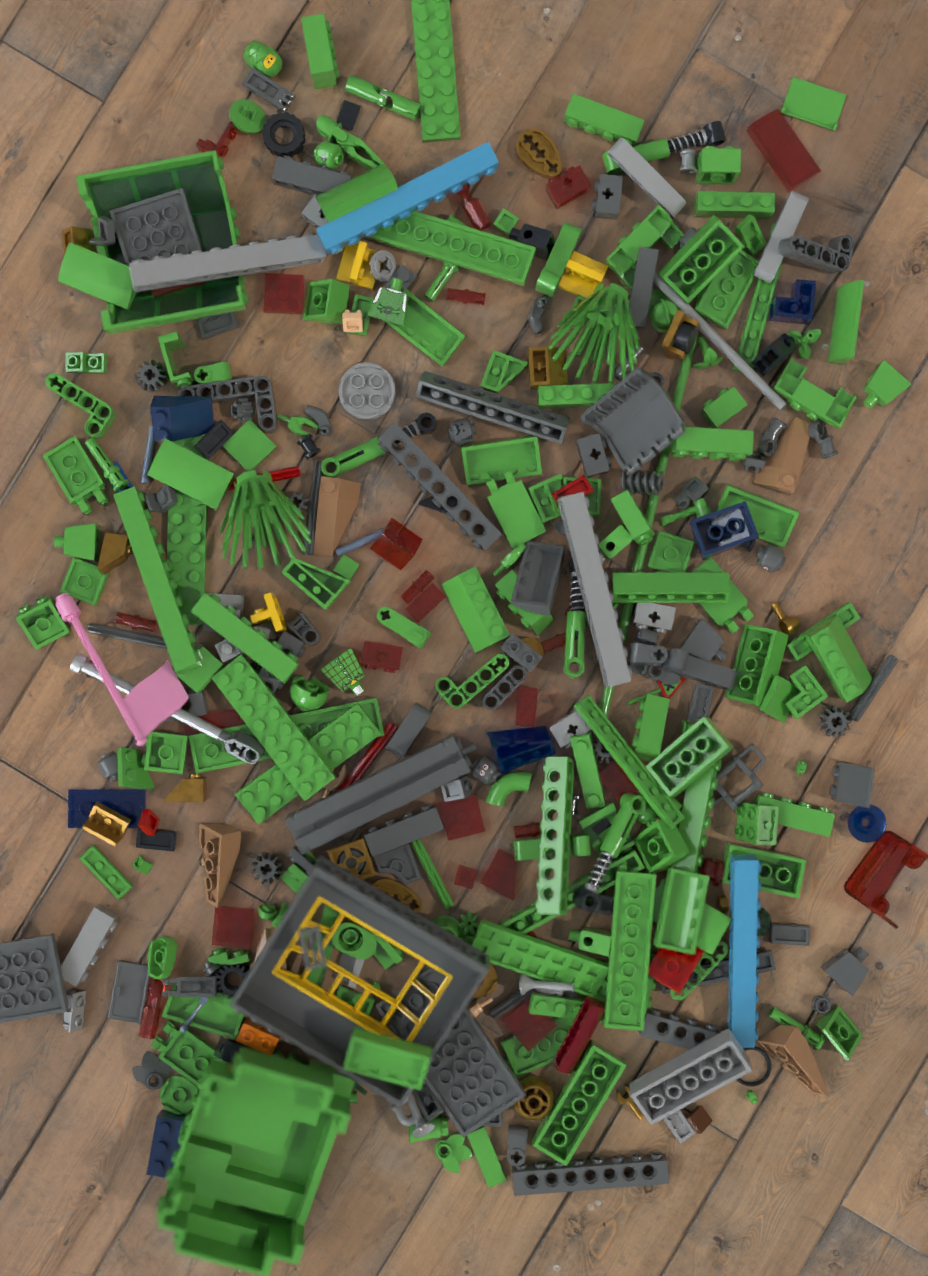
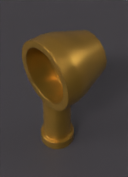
(787, 624)

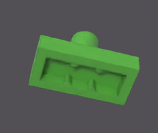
(750, 235)

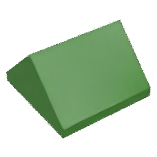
(201, 676)
(840, 1031)

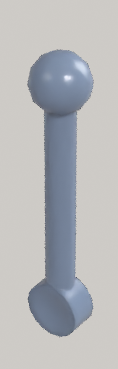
(203, 1000)

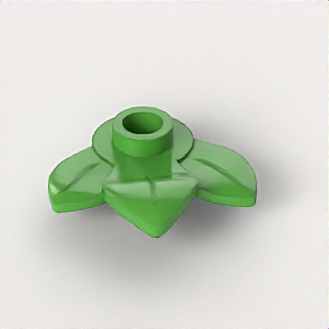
(456, 1152)

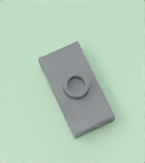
(679, 1126)

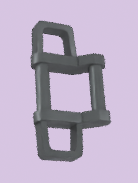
(737, 761)

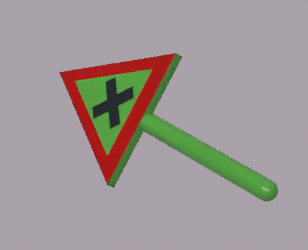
(667, 690)

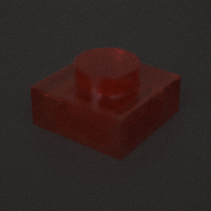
(465, 877)

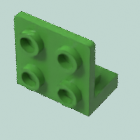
(757, 823)

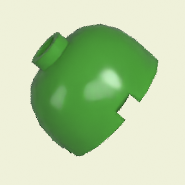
(308, 694)

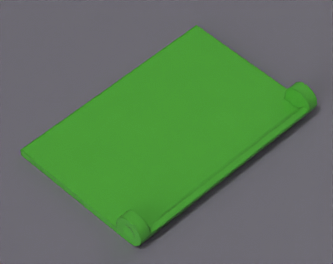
(813, 103)

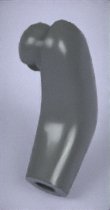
(535, 314)
(322, 419)

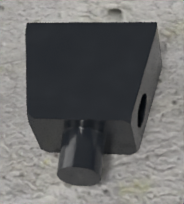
(535, 237)
(779, 348)
(229, 1049)

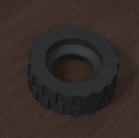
(280, 120)

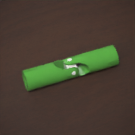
(373, 93)

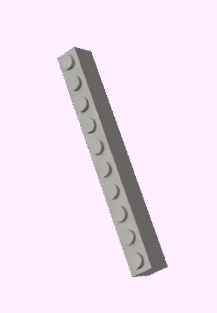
(226, 263)
(594, 589)

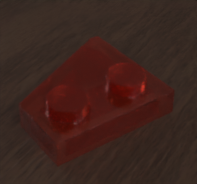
(501, 874)

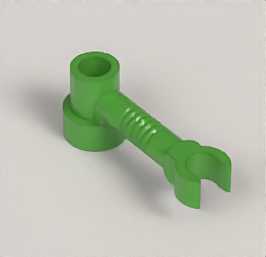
(699, 509)

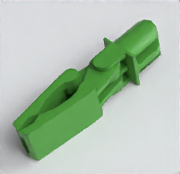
(334, 133)

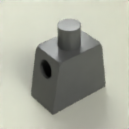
(704, 642)
(847, 969)

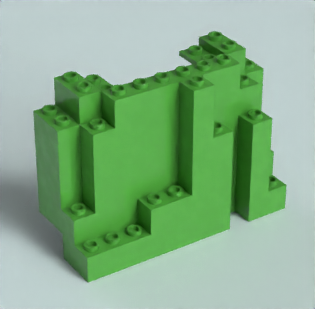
(253, 1159)

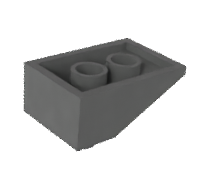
(852, 784)

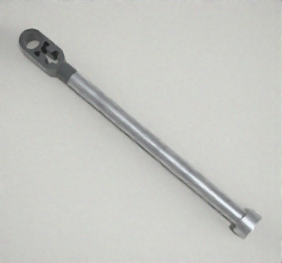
(234, 743)

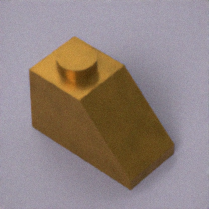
(113, 552)
(189, 790)

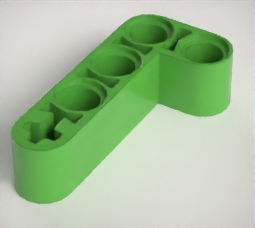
(558, 259)
(80, 401)
(481, 684)
(529, 848)

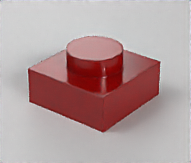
(148, 822)

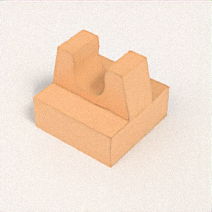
(352, 321)

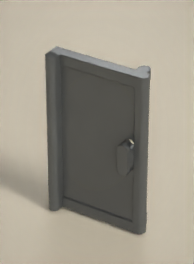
(131, 996)

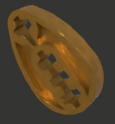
(529, 158)
(395, 887)

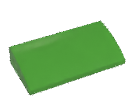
(356, 192)
(97, 276)
(845, 322)
(429, 330)
(493, 458)
(191, 474)
(772, 519)
(681, 911)
(712, 922)
(214, 1016)
(387, 1058)

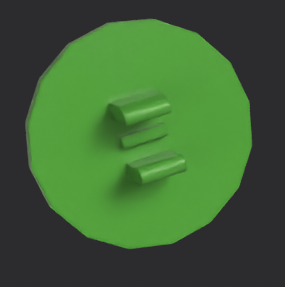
(247, 116)

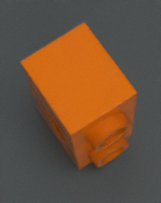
(257, 1037)

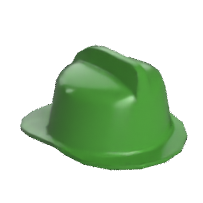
(661, 311)
(354, 941)

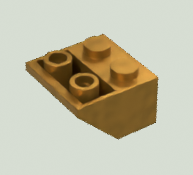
(543, 369)

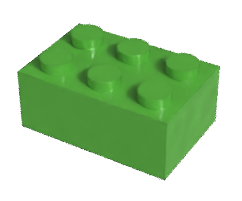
(320, 51)

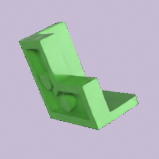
(809, 692)

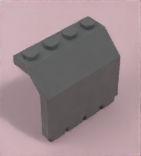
(635, 419)

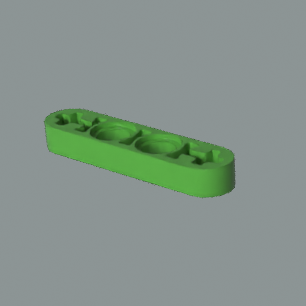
(702, 973)

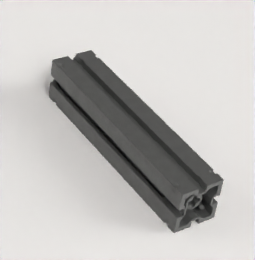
(379, 792)

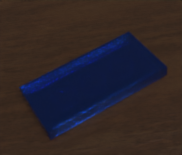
(124, 801)

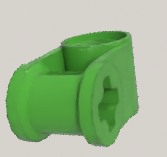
(214, 373)

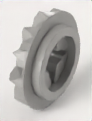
(389, 265)

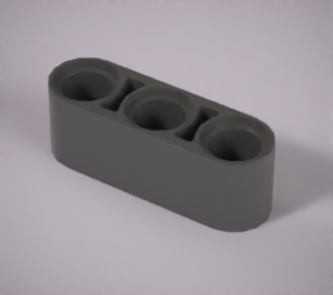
(508, 678)
(408, 730)

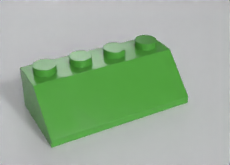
(475, 609)
(839, 658)
(757, 663)

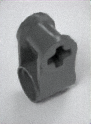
(302, 626)
(643, 654)
(517, 1143)

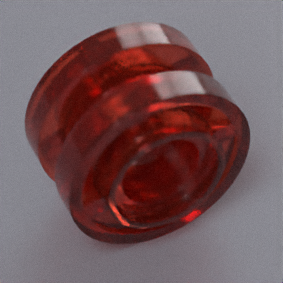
(713, 870)

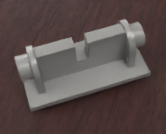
(74, 1019)

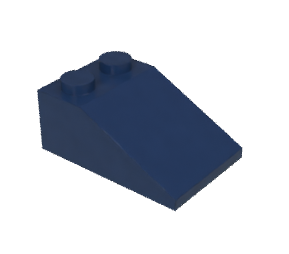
(181, 417)
(723, 530)

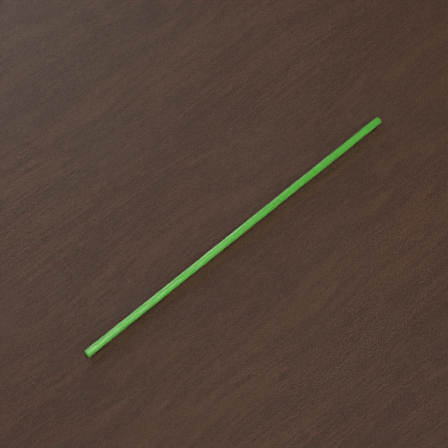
(651, 510)

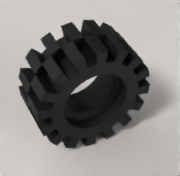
(223, 974)

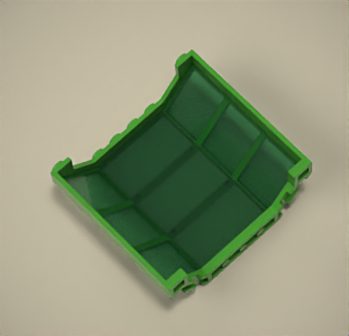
(214, 220)

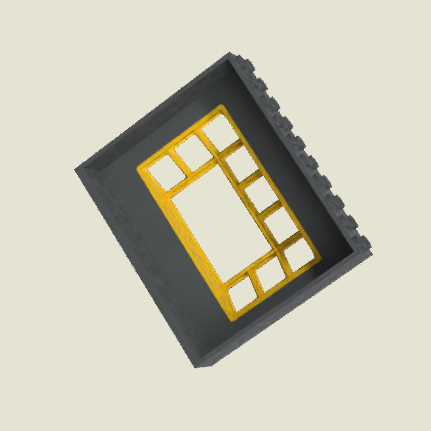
(325, 1023)

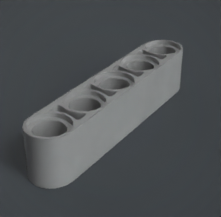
(646, 177)
(784, 228)

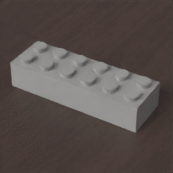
(690, 1076)

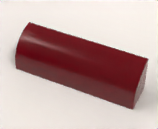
(579, 1035)

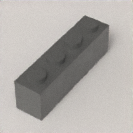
(306, 177)
(404, 831)

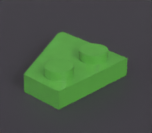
(501, 371)
(543, 500)
(131, 771)

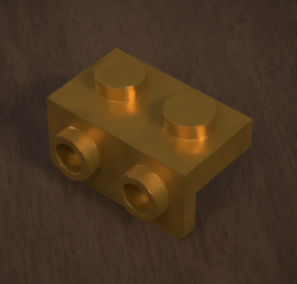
(106, 824)

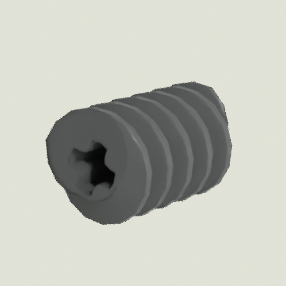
(643, 484)

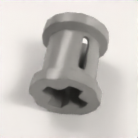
(688, 161)

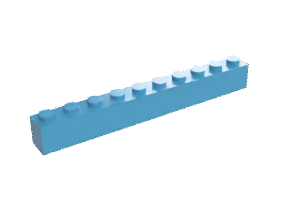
(408, 198)
(743, 948)

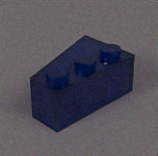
(520, 746)

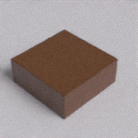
(699, 1119)

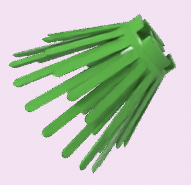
(605, 311)
(254, 505)

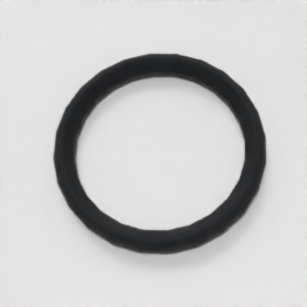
(750, 1084)

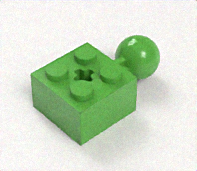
(658, 844)

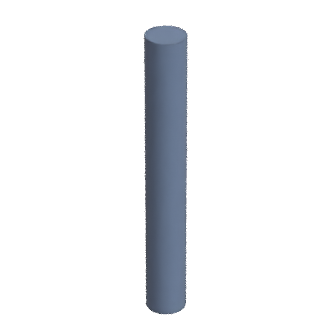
(148, 456)
(358, 543)

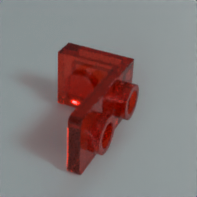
(222, 147)

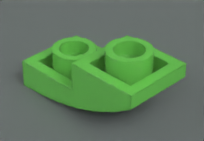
(86, 363)
(223, 956)

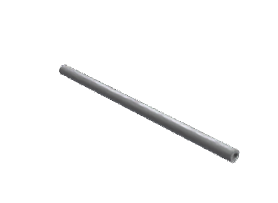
(719, 342)

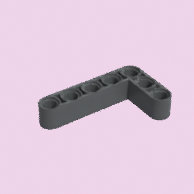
(235, 394)

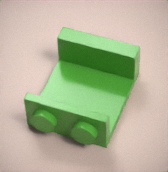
(169, 343)
(593, 818)

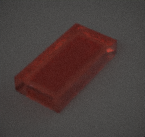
(425, 602)

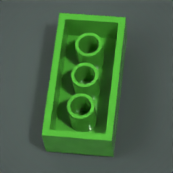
(701, 259)
(712, 443)
(689, 756)
(779, 871)

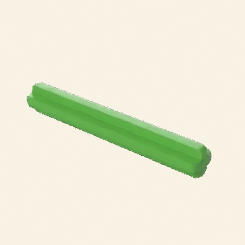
(432, 873)

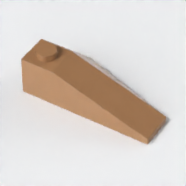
(785, 465)
(335, 508)
(220, 851)
(793, 1049)

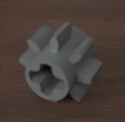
(242, 410)
(302, 505)

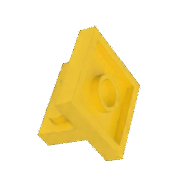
(355, 266)
(582, 275)
(272, 613)

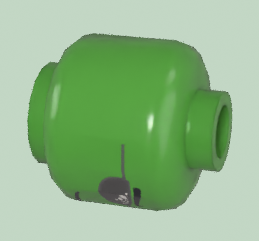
(328, 155)

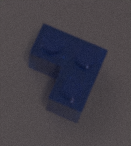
(799, 307)

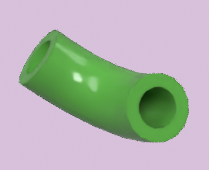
(506, 784)

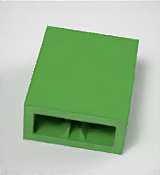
(633, 517)

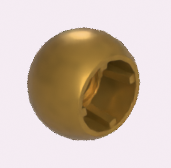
(544, 1105)

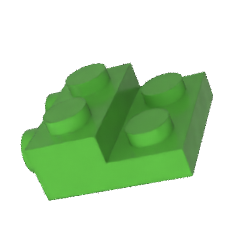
(42, 622)
(165, 752)

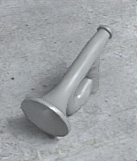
(546, 987)
(422, 1127)

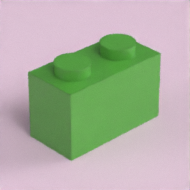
(723, 408)

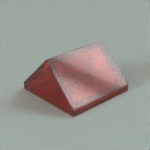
(396, 544)

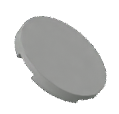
(367, 391)

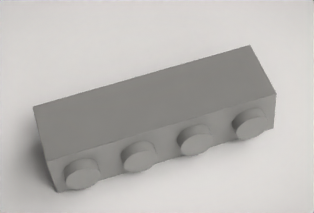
(87, 945)

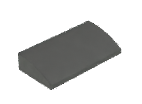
(538, 577)

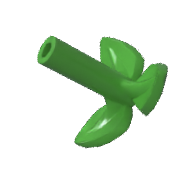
(810, 337)
(709, 354)

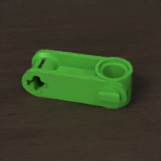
(410, 631)

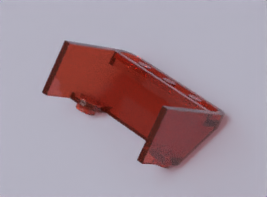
(880, 869)

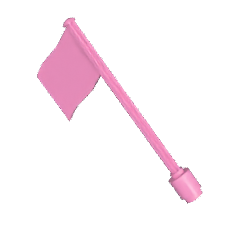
(149, 700)

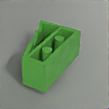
(315, 582)
(536, 622)
(650, 727)

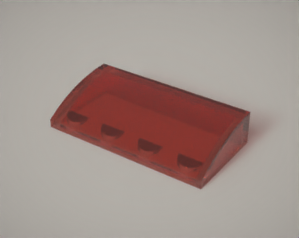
(783, 150)

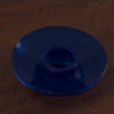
(875, 827)

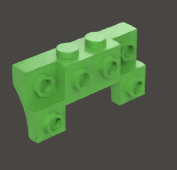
(646, 234)
(811, 399)

